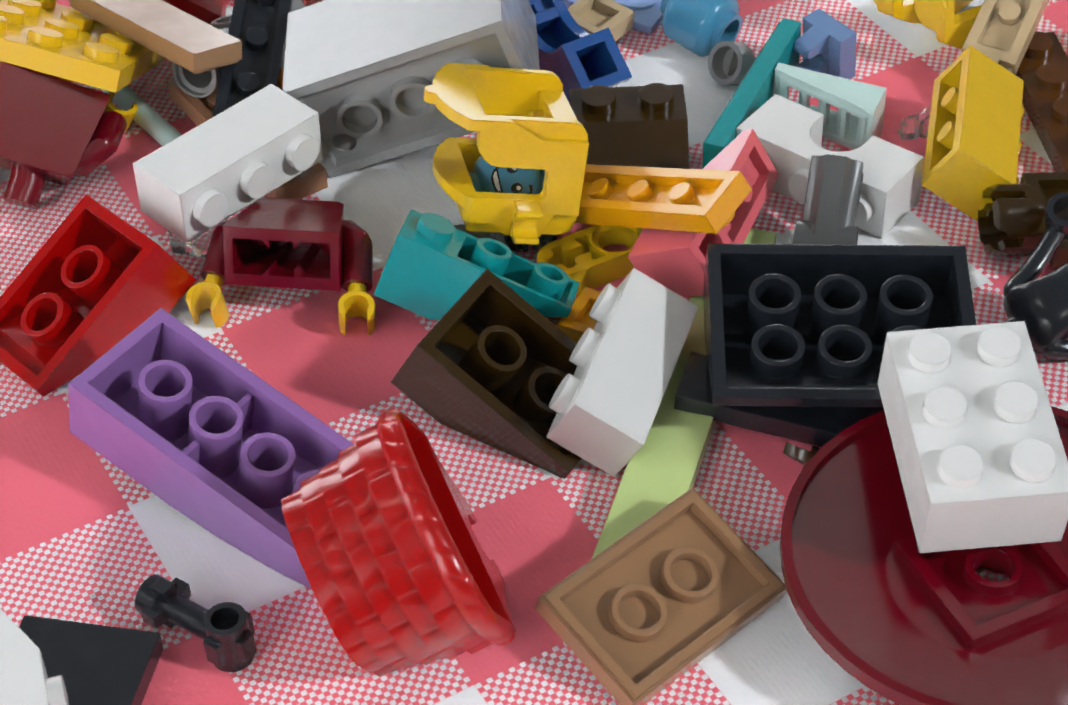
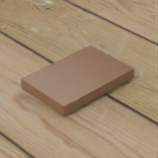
(660, 599)

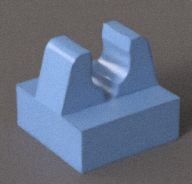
(827, 46)

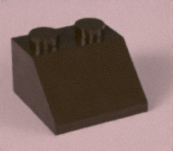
(634, 124)

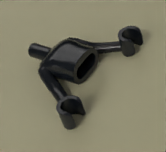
(1043, 300)

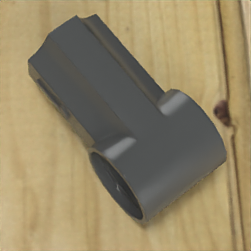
(831, 202)

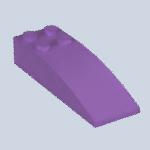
(203, 435)

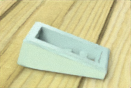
(852, 97)

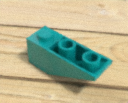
(438, 264)

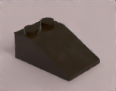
(493, 373)

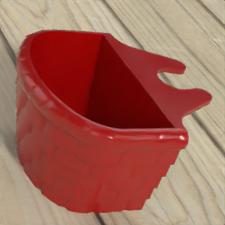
(396, 553)

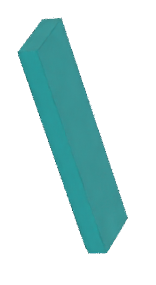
(755, 87)

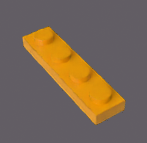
(661, 197)

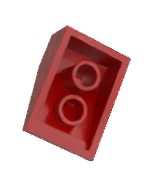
(84, 296)

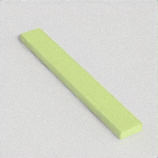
(674, 445)

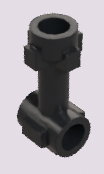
(223, 627)

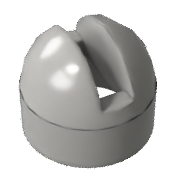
(730, 62)

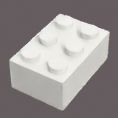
(974, 437)

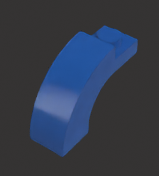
(573, 53)

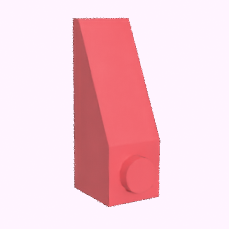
(679, 257)

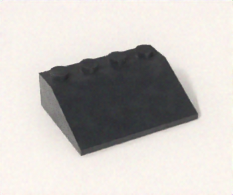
(815, 317)

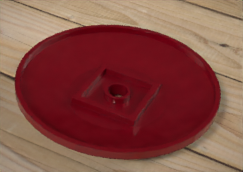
(911, 619)

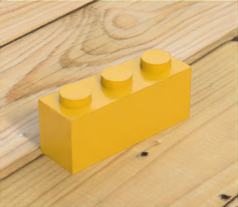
(973, 131)

